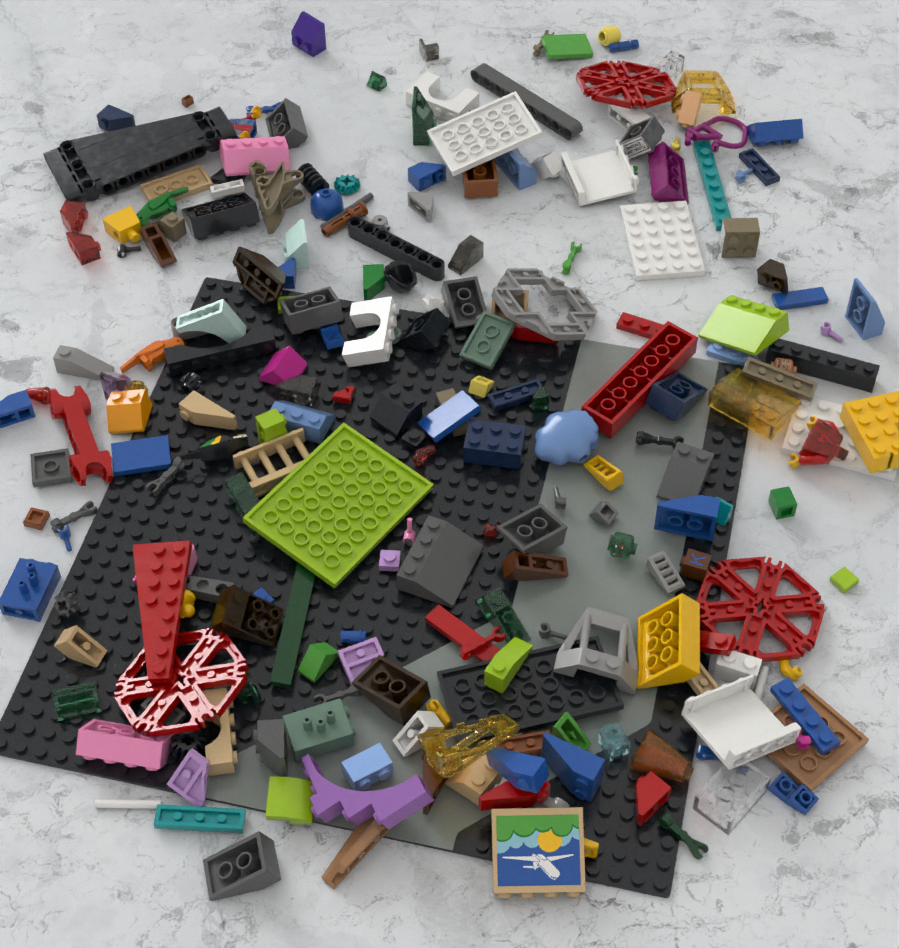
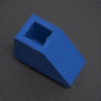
(426, 174)

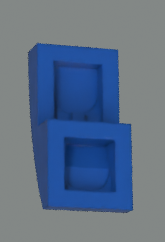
(331, 336)

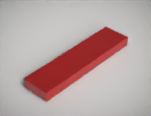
(459, 632)

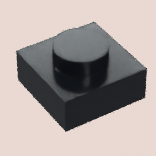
(414, 438)

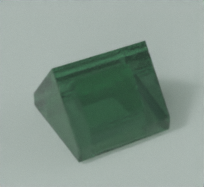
(377, 81)
(540, 399)

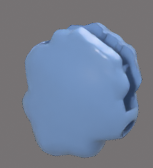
(566, 437)

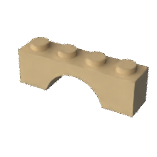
(220, 751)

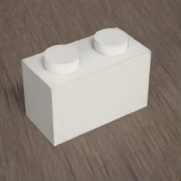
(737, 666)

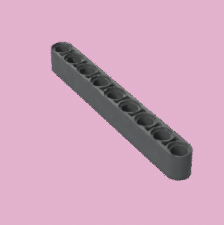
(539, 108)

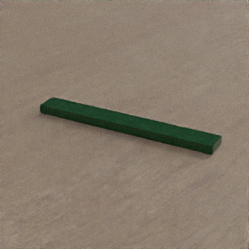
(292, 628)

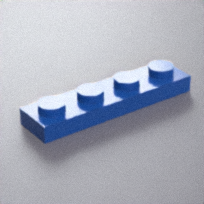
(805, 716)

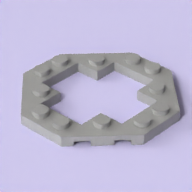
(510, 286)

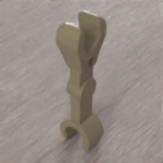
(538, 48)

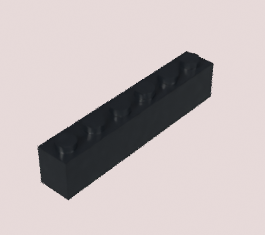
(825, 365)

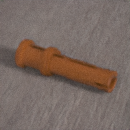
(359, 210)

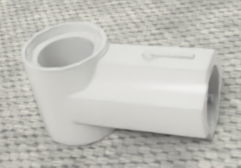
(431, 302)

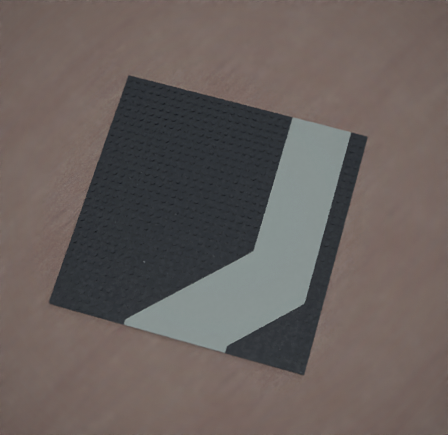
(465, 495)

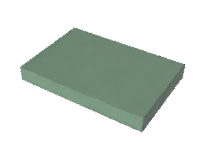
(487, 340)

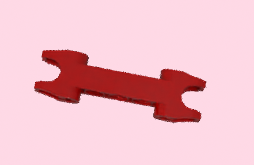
(86, 456)

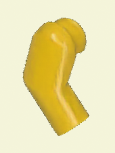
(792, 673)
(437, 708)

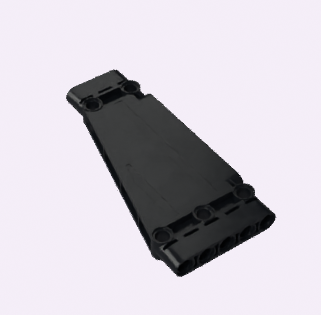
(135, 153)

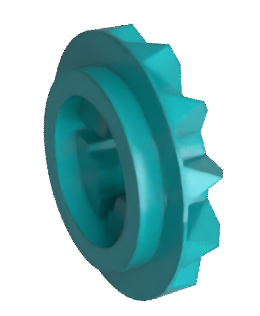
(351, 187)

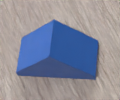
(290, 269)

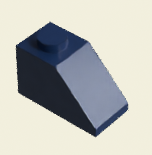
(114, 118)

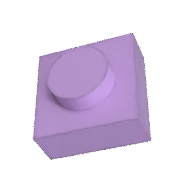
(389, 560)

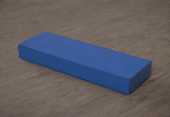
(800, 298)

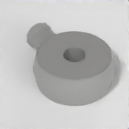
(381, 221)

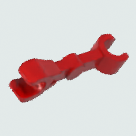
(470, 649)

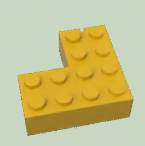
(874, 429)

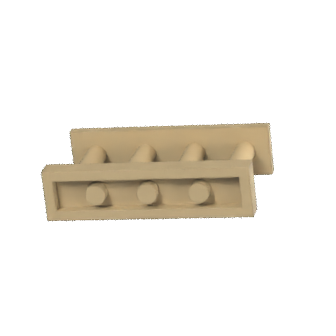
(262, 451)

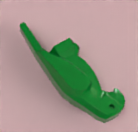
(159, 206)

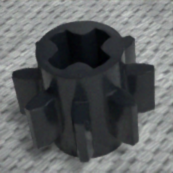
(190, 383)

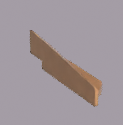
(354, 850)

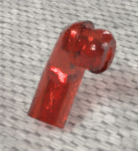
(421, 454)

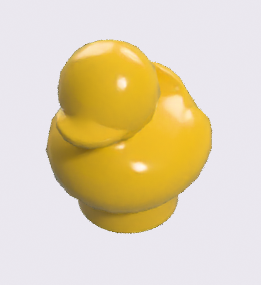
(188, 609)

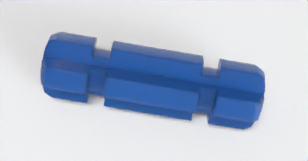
(623, 46)

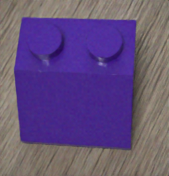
(309, 34)

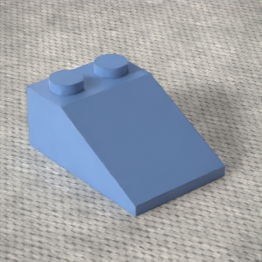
(864, 312)

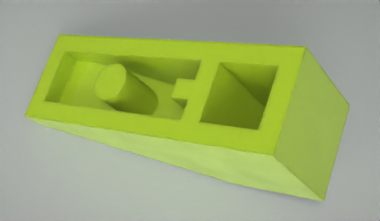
(506, 664)

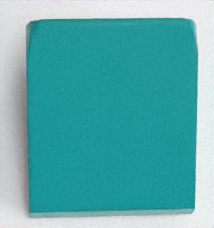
(724, 512)

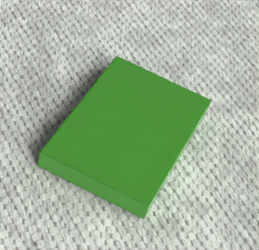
(567, 46)

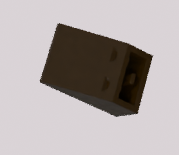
(246, 616)

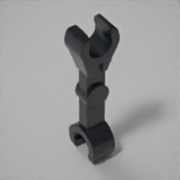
(645, 438)

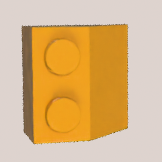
(128, 411)

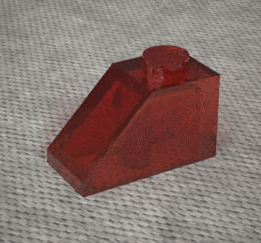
(84, 247)

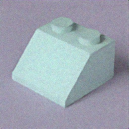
(296, 245)

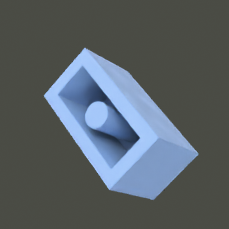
(367, 767)

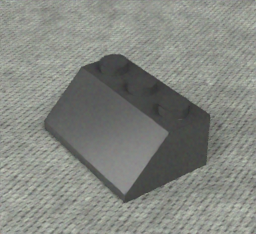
(288, 122)

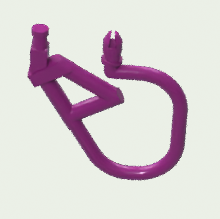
(694, 135)

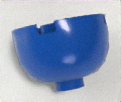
(326, 204)

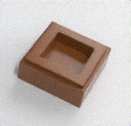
(36, 518)

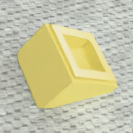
(480, 386)

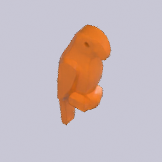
(151, 354)

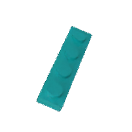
(200, 818)

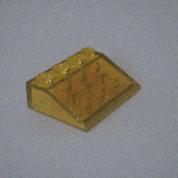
(752, 403)

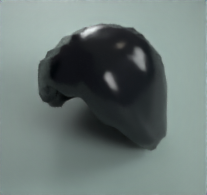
(400, 276)

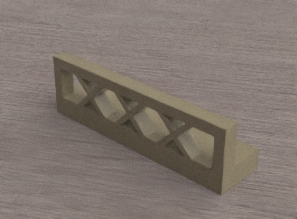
(779, 379)

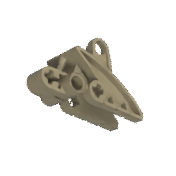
(275, 192)

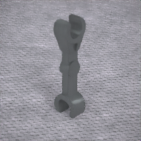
(158, 483)
(74, 516)
(351, 691)

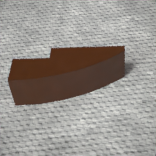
(157, 244)

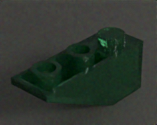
(502, 615)

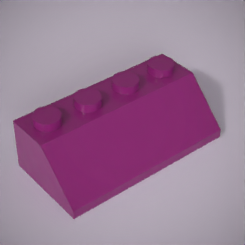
(667, 175)

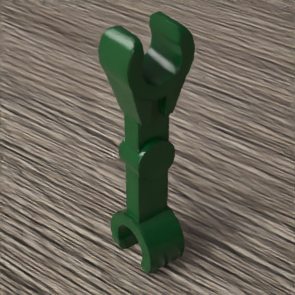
(667, 822)

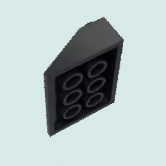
(221, 215)

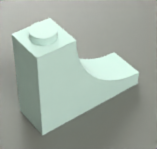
(215, 319)

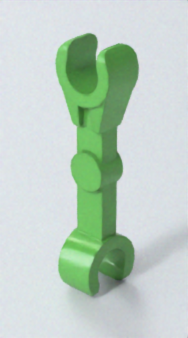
(567, 264)

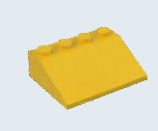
(669, 643)

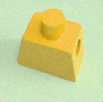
(123, 225)

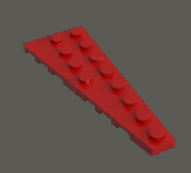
(161, 588)

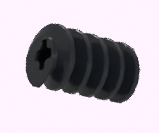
(312, 179)

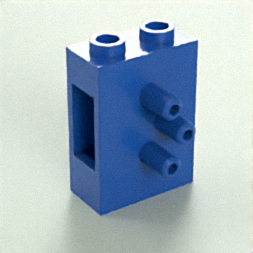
(29, 589)

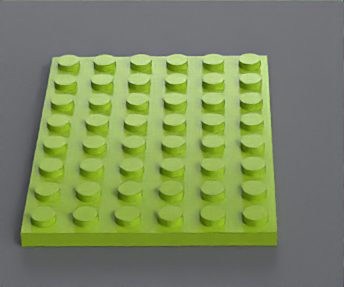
(338, 504)

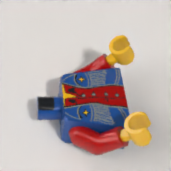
(247, 126)

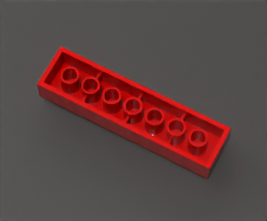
(629, 387)

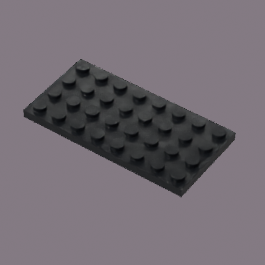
(533, 697)

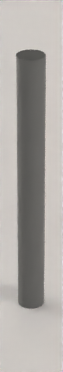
(365, 199)

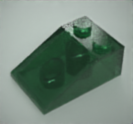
(422, 119)

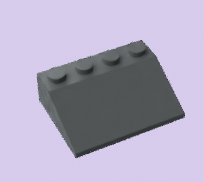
(439, 562)

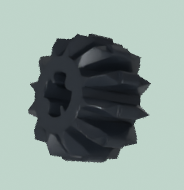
(186, 741)

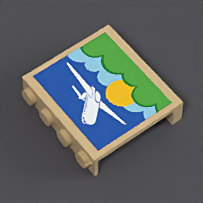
(538, 851)

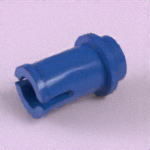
(353, 636)

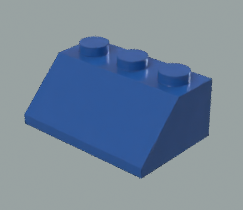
(775, 132)

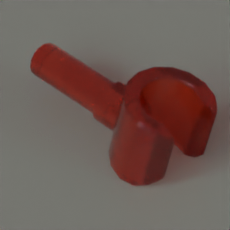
(490, 529)

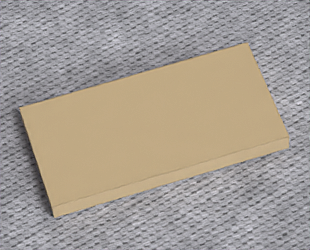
(193, 178)

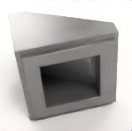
(604, 513)

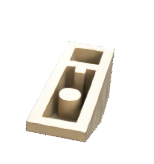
(205, 412)

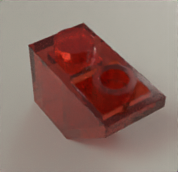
(73, 215)

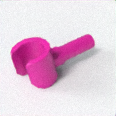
(803, 741)

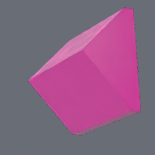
(283, 366)

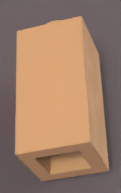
(690, 109)

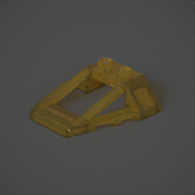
(719, 95)
(454, 759)

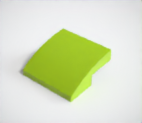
(289, 800)

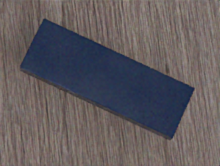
(760, 167)
(513, 395)

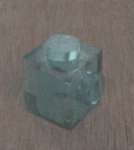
(613, 741)

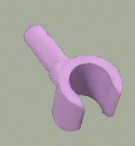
(826, 331)

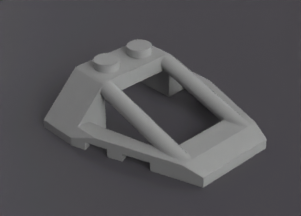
(597, 662)

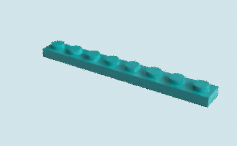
(711, 182)

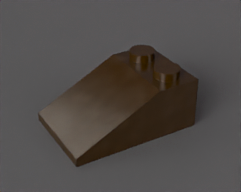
(392, 689)

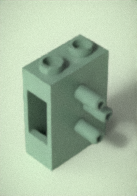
(319, 729)

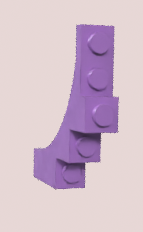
(385, 805)

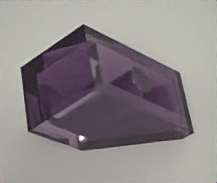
(113, 382)

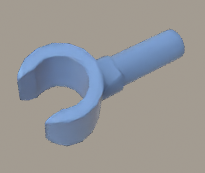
(742, 175)

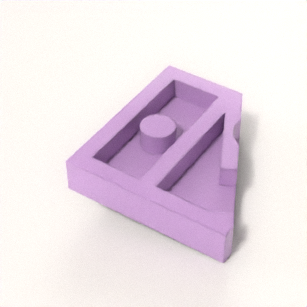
(359, 656)
(191, 778)

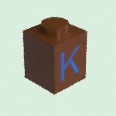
(695, 564)

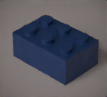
(494, 444)

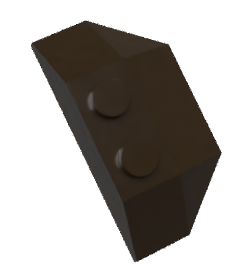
(259, 275)

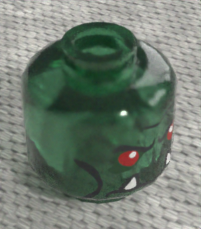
(622, 545)

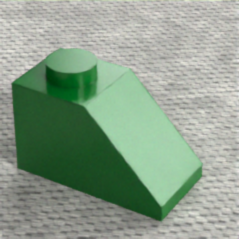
(373, 280)

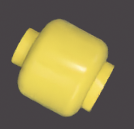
(609, 35)

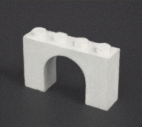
(448, 109)
(379, 345)

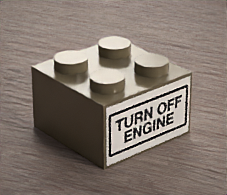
(739, 237)

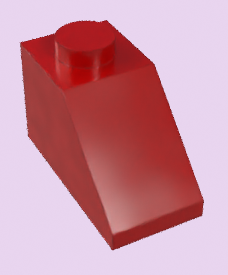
(650, 796)

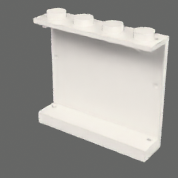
(600, 176)
(737, 723)

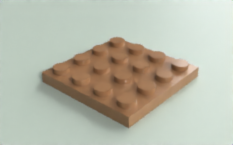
(809, 765)

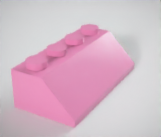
(239, 153)
(122, 744)

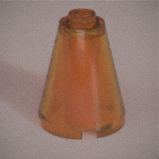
(660, 758)

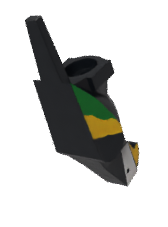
(217, 448)

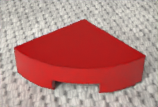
(344, 396)

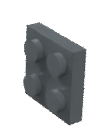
(50, 467)

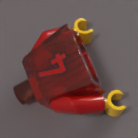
(820, 445)

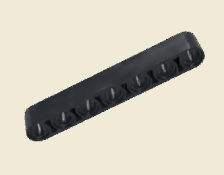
(396, 248)

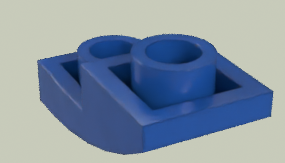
(795, 796)

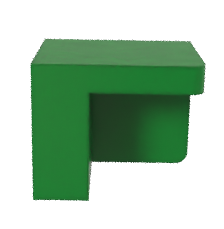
(782, 502)

